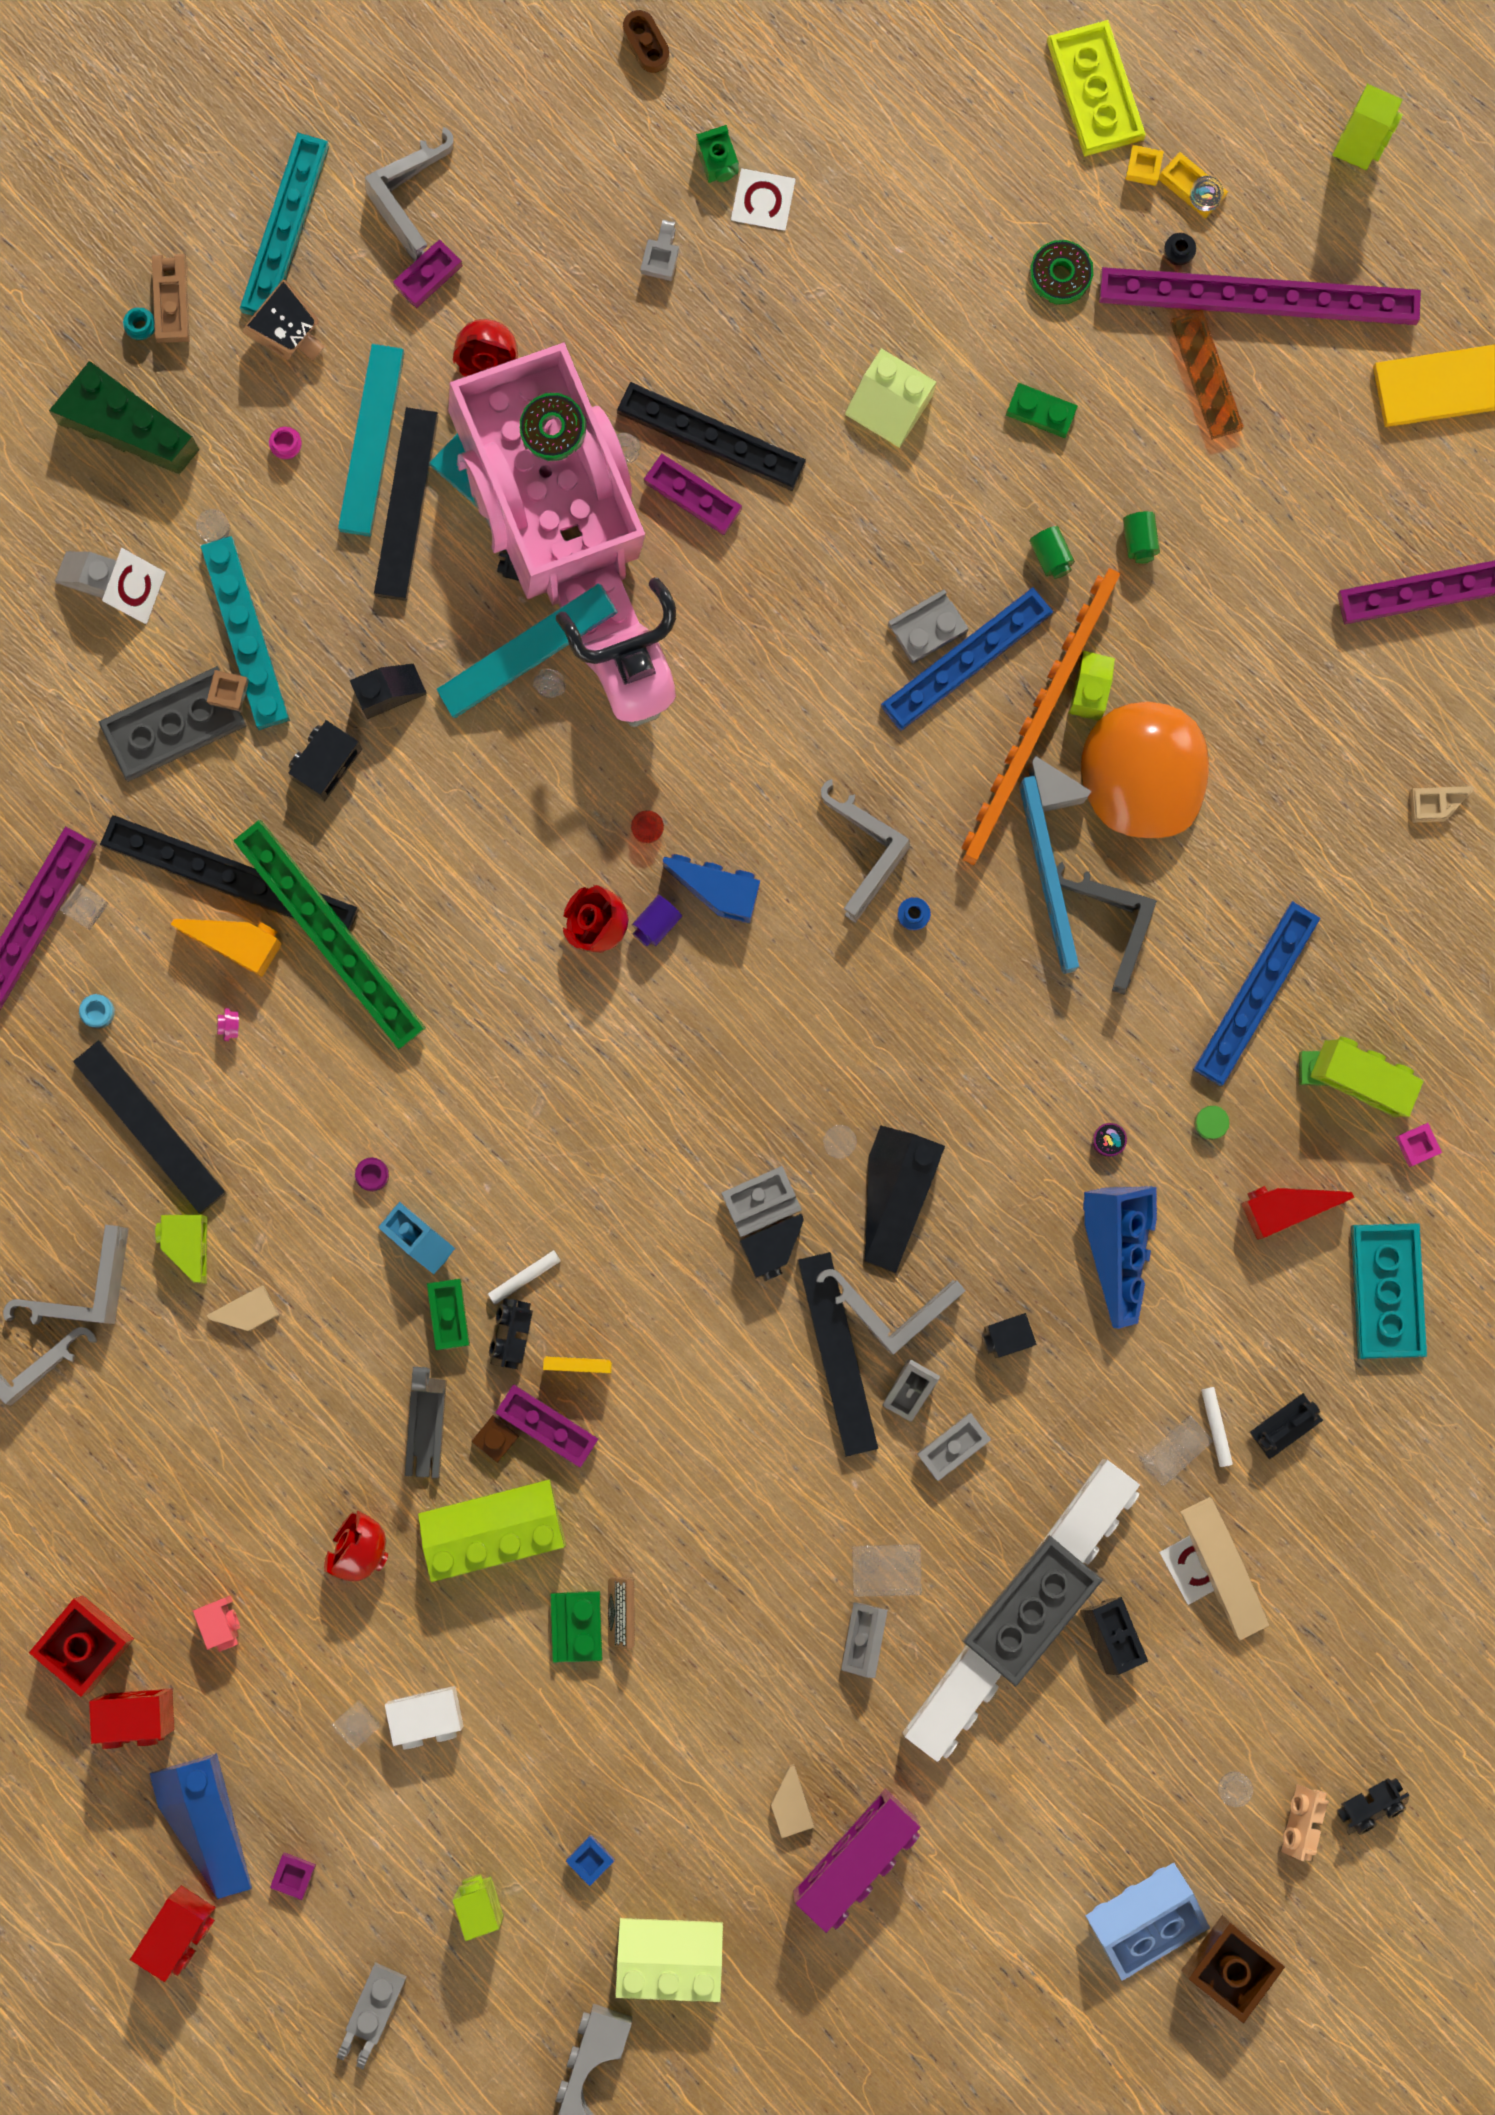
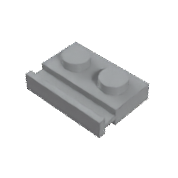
(928, 626)
(761, 1201)

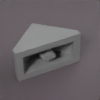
(1056, 788)
(910, 1390)

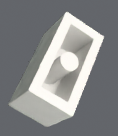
(424, 1717)

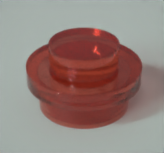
(647, 826)

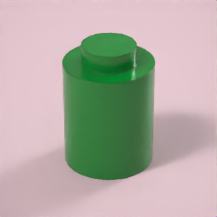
(1141, 536)
(1052, 552)

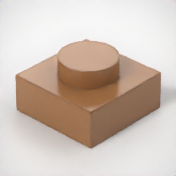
(227, 690)

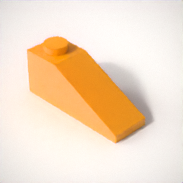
(238, 941)

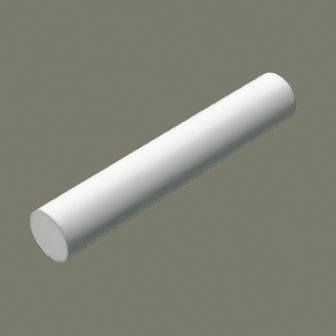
(524, 1277)
(1217, 1427)

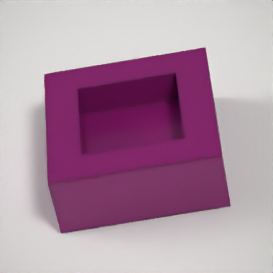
(293, 1876)

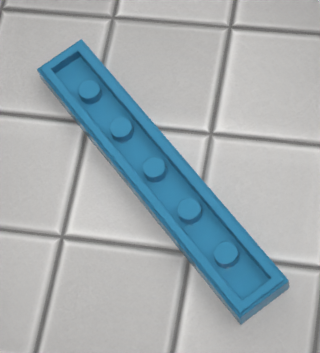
(1048, 875)

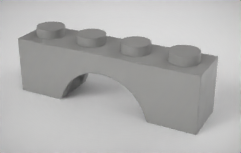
(602, 2040)

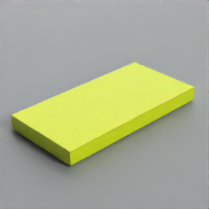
(1096, 88)

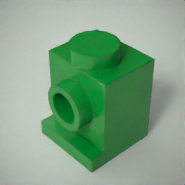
(711, 144)

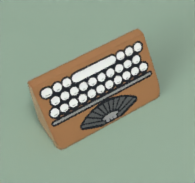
(621, 1612)

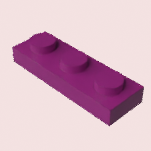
(692, 494)
(546, 1425)

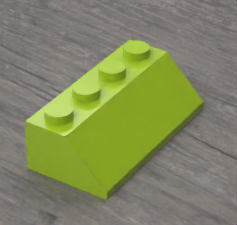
(490, 1530)

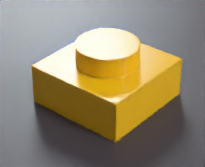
(1144, 165)

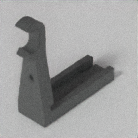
(1124, 900)
(425, 1423)

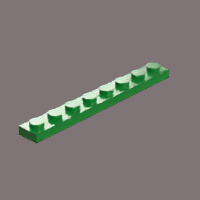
(329, 934)

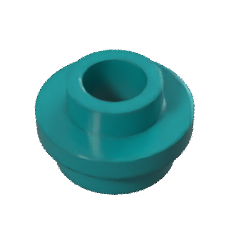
(135, 315)

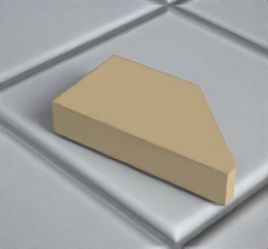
(1436, 803)
(247, 1311)
(791, 1806)

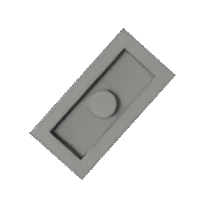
(953, 1446)
(864, 1640)

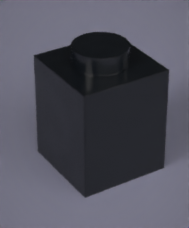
(1008, 1336)

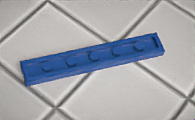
(966, 659)
(1256, 994)

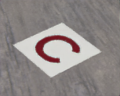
(763, 199)
(133, 586)
(1187, 1570)

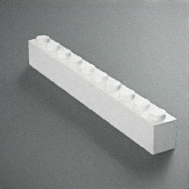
(971, 1677)

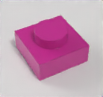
(1418, 1144)

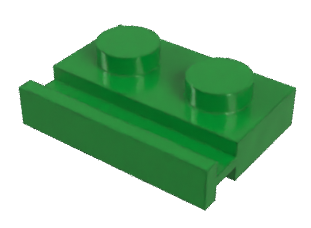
(576, 1626)

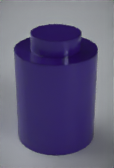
(655, 921)

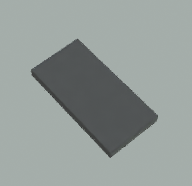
(168, 726)
(1032, 1610)

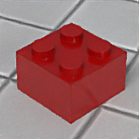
(81, 1645)
(131, 1717)
(169, 1940)

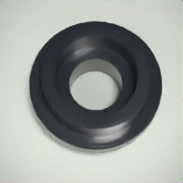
(1180, 257)

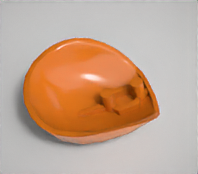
(1146, 769)

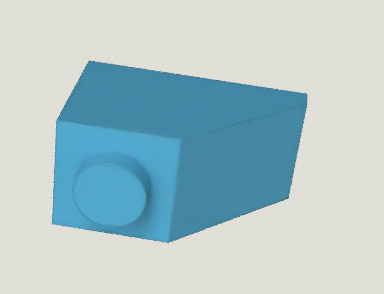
(416, 1238)

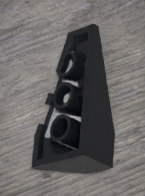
(898, 1183)

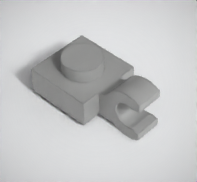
(661, 255)

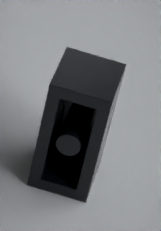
(324, 760)

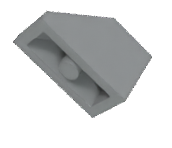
(85, 572)

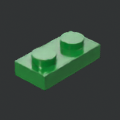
(1041, 410)
(448, 1314)

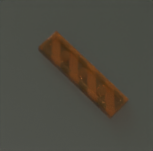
(1206, 374)

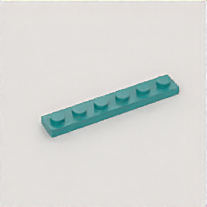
(245, 632)

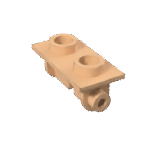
(1299, 1838)

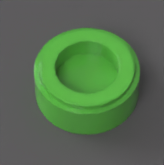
(1211, 1122)

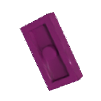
(427, 273)

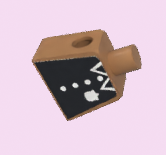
(285, 324)

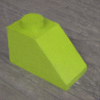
(1092, 686)
(185, 1243)

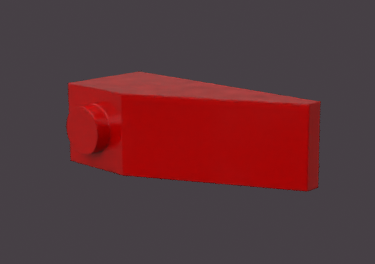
(1284, 1207)

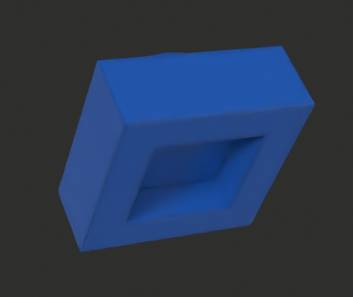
(590, 1860)

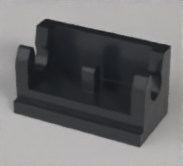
(1114, 1636)

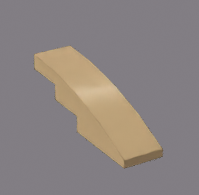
(1224, 1568)

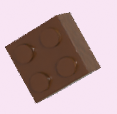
(1232, 1969)

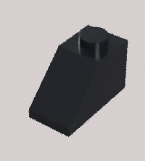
(387, 688)
(772, 1248)

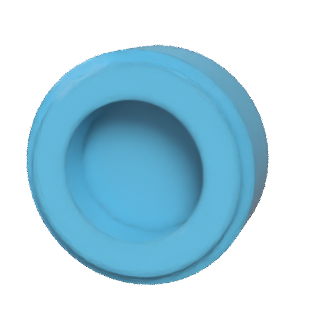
(96, 1011)

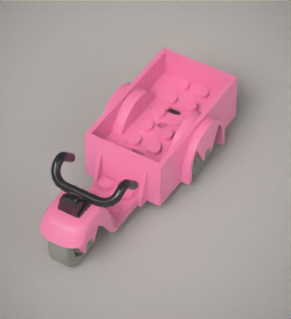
(536, 499)

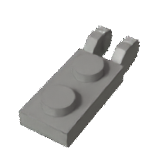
(372, 2011)

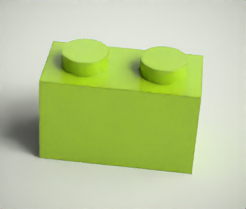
(477, 1907)

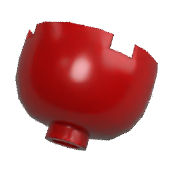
(483, 346)
(595, 919)
(358, 1549)

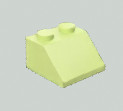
(891, 398)

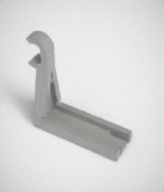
(386, 179)
(896, 843)
(106, 1291)
(910, 1327)
(41, 1367)

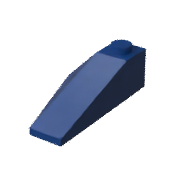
(1118, 1236)
(201, 1816)

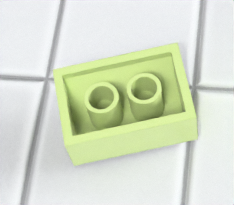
(669, 1960)

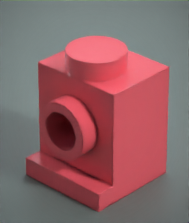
(218, 1624)

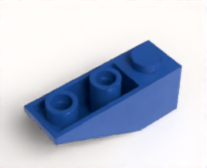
(723, 892)

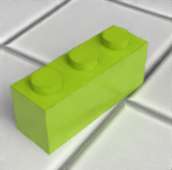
(1369, 127)
(1367, 1077)

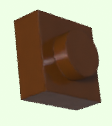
(495, 1438)

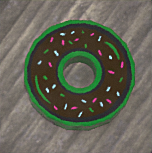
(1063, 254)
(546, 408)

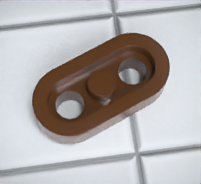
(648, 43)

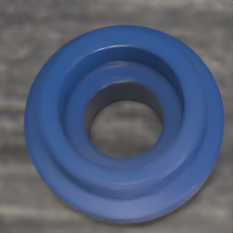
(908, 922)

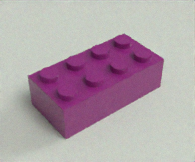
(856, 1861)

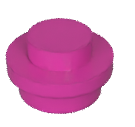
(285, 442)
(228, 1024)

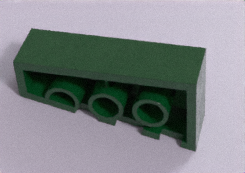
(115, 415)

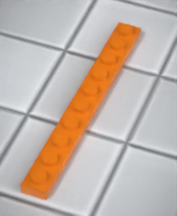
(1033, 727)

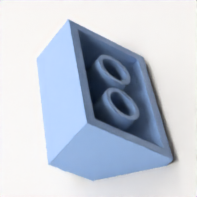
(1147, 1921)

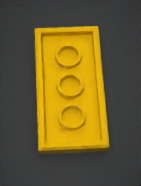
(1436, 385)

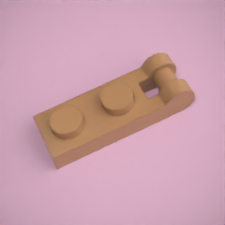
(170, 299)

